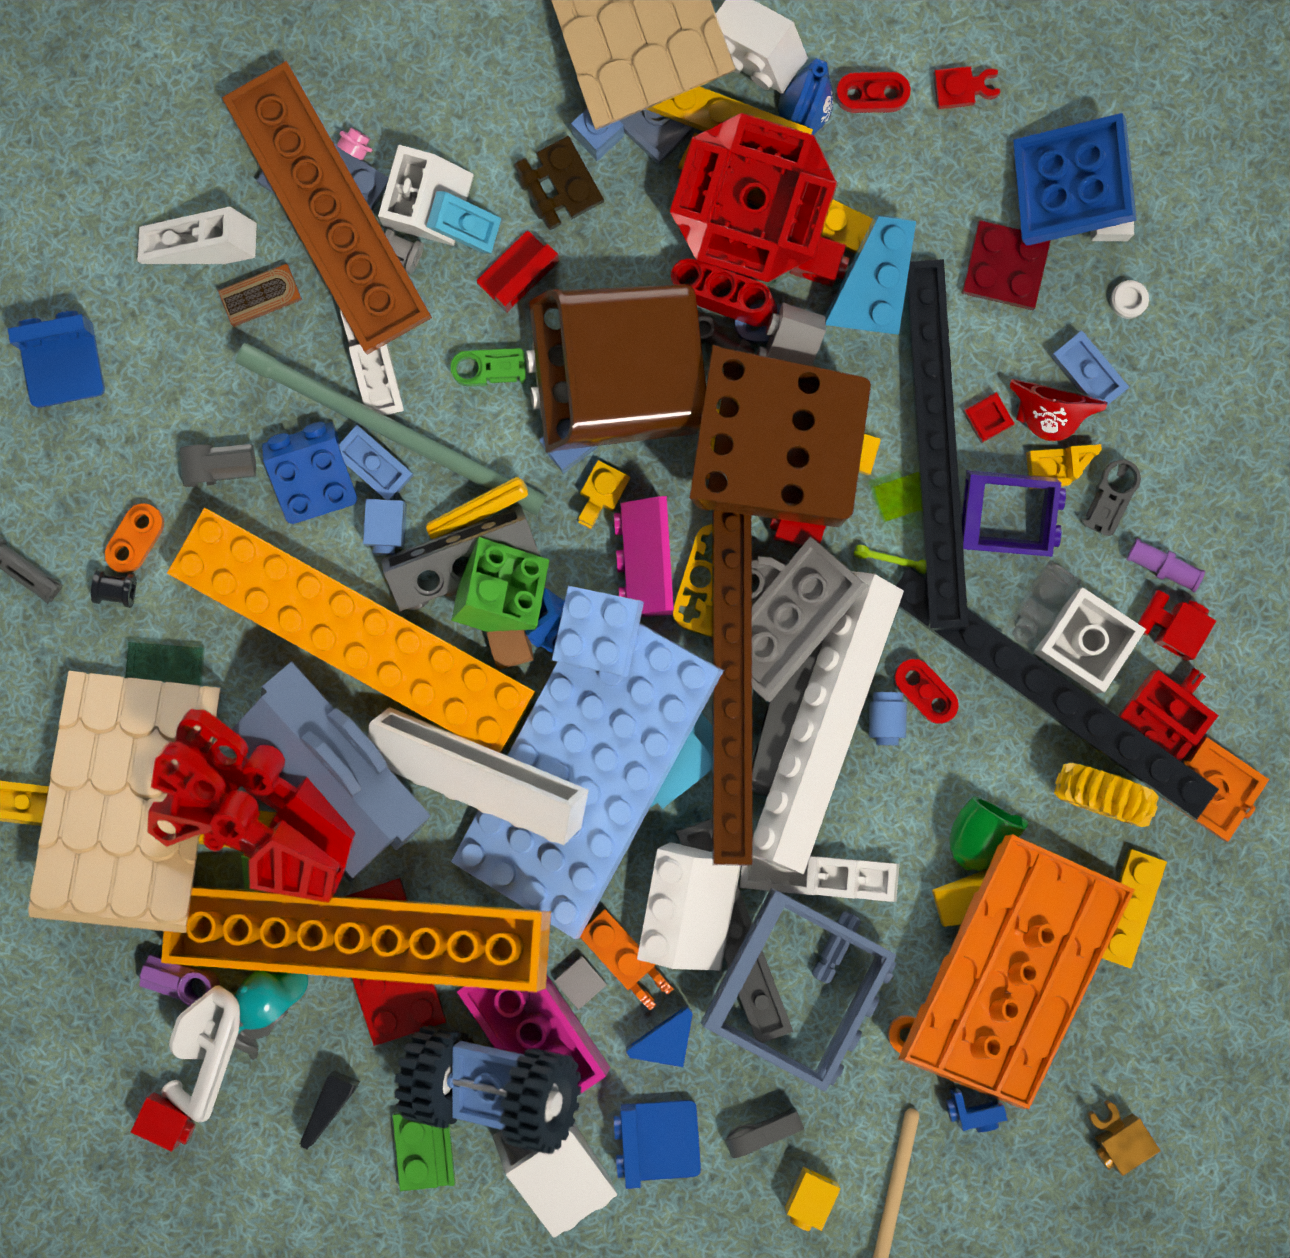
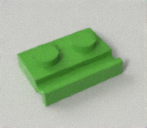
(423, 1155)

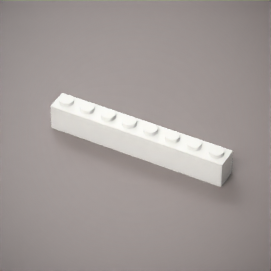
(825, 727)

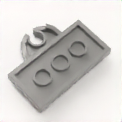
(796, 611)

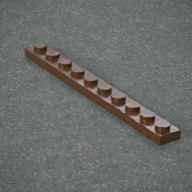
(733, 691)

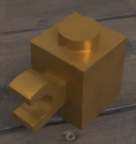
(1124, 1142)

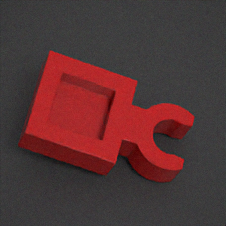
(958, 87)

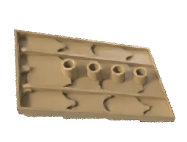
(641, 51)
(94, 838)

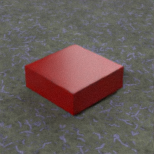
(989, 417)

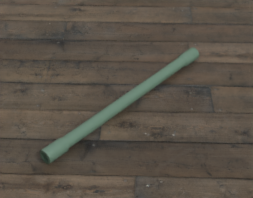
(269, 367)

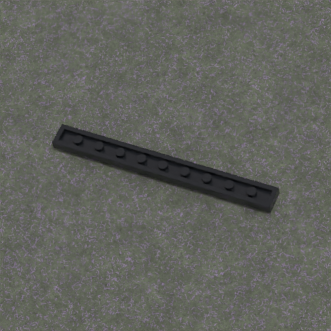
(936, 446)
(1066, 704)

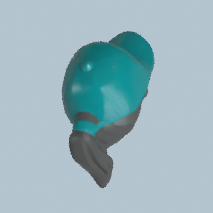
(263, 1002)

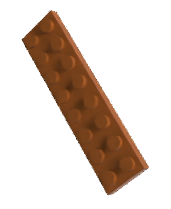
(326, 208)

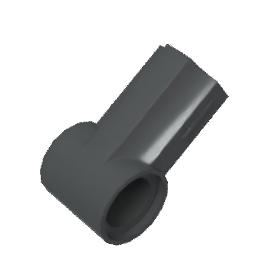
(212, 464)

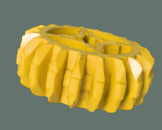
(1106, 794)

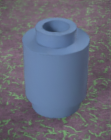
(887, 718)

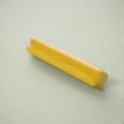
(478, 508)

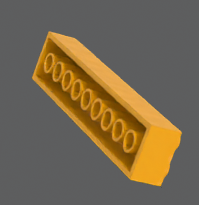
(351, 632)
(364, 939)

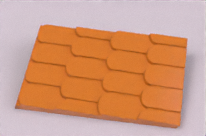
(1016, 972)

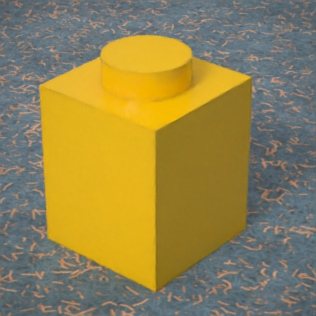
(811, 1200)

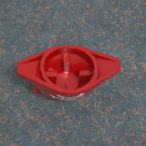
(1051, 411)

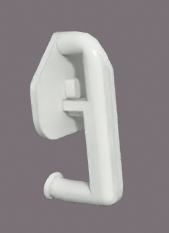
(208, 1033)

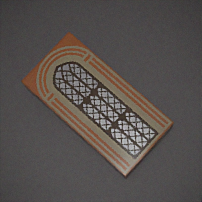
(260, 295)

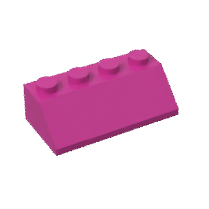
(535, 1020)

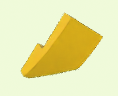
(1061, 464)

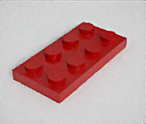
(395, 1007)

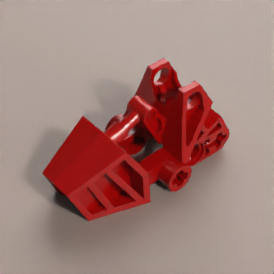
(307, 838)

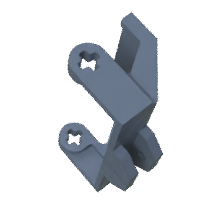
(337, 760)

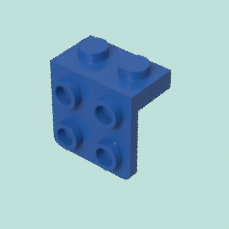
(59, 358)
(308, 472)
(657, 1141)

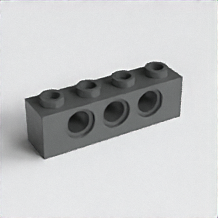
(440, 553)

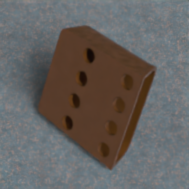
(627, 365)
(781, 441)

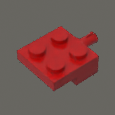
(1169, 712)

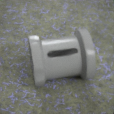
(407, 252)

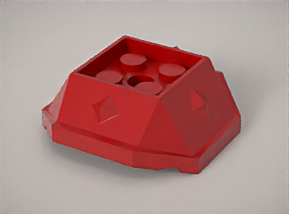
(714, 190)

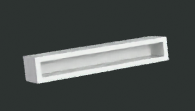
(479, 776)

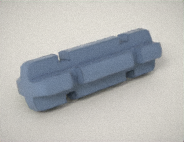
(835, 949)

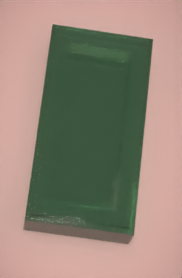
(165, 663)

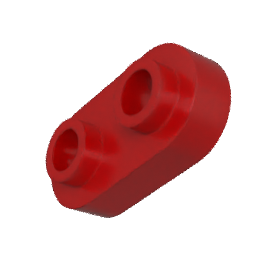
(872, 88)
(925, 691)

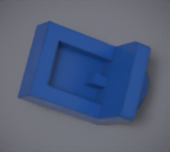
(982, 1117)

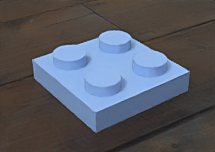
(598, 631)

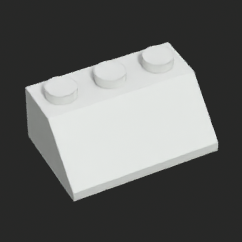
(688, 910)

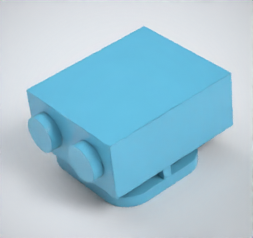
(690, 765)

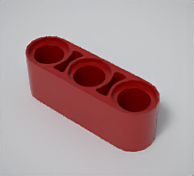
(738, 301)

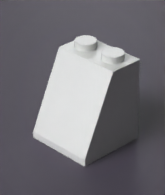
(558, 1185)

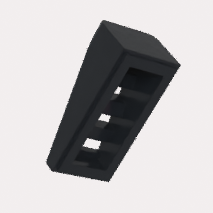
(332, 1098)

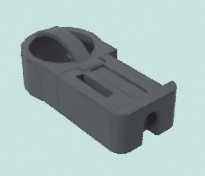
(1108, 504)
(763, 1133)

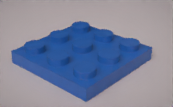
(1074, 179)

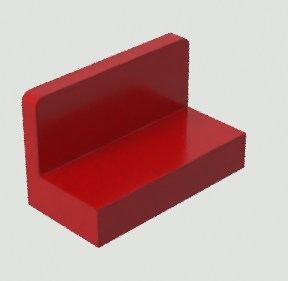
(518, 271)

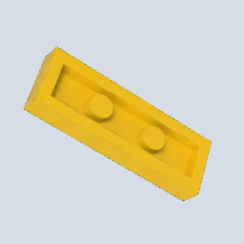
(1144, 875)

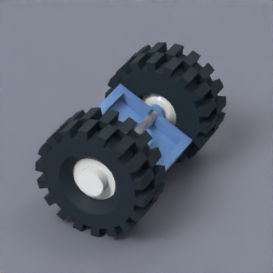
(521, 1094)

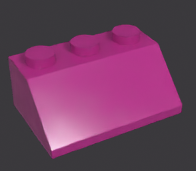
(646, 554)

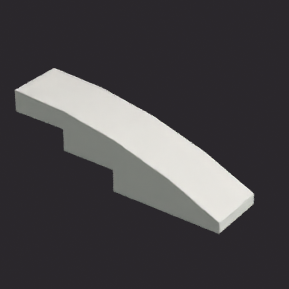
(374, 375)
(826, 877)

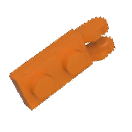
(619, 954)

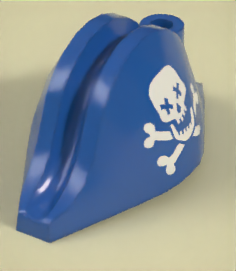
(808, 97)

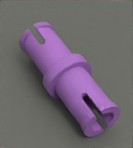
(1166, 565)

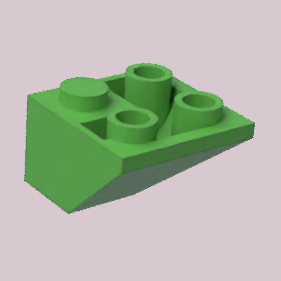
(500, 588)

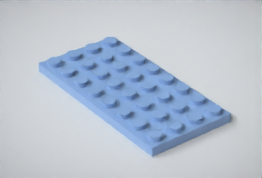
(608, 738)

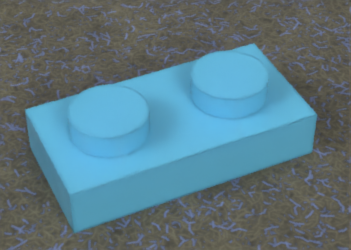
(463, 222)

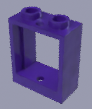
(972, 506)

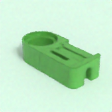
(493, 365)

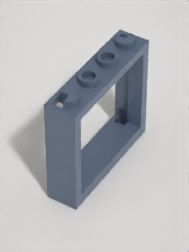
(847, 1033)

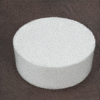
(1129, 299)

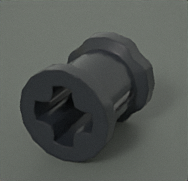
(113, 588)

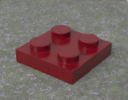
(1004, 267)

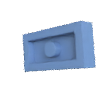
(1089, 369)
(374, 463)

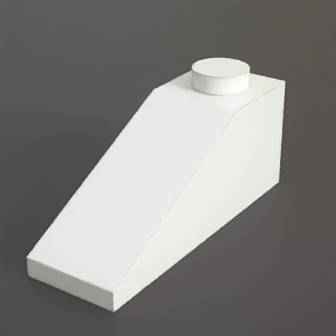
(201, 238)

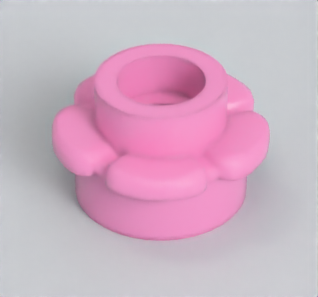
(354, 143)

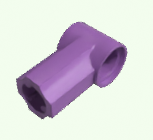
(175, 979)

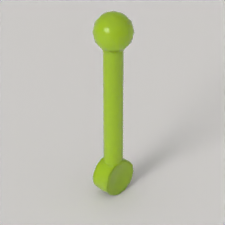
(863, 552)

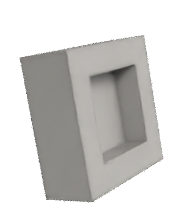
(580, 982)

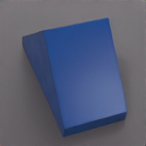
(666, 1041)

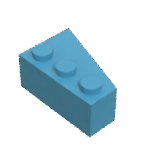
(877, 279)

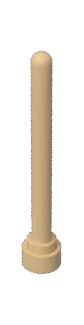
(896, 1184)

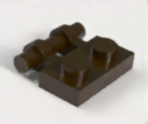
(569, 177)

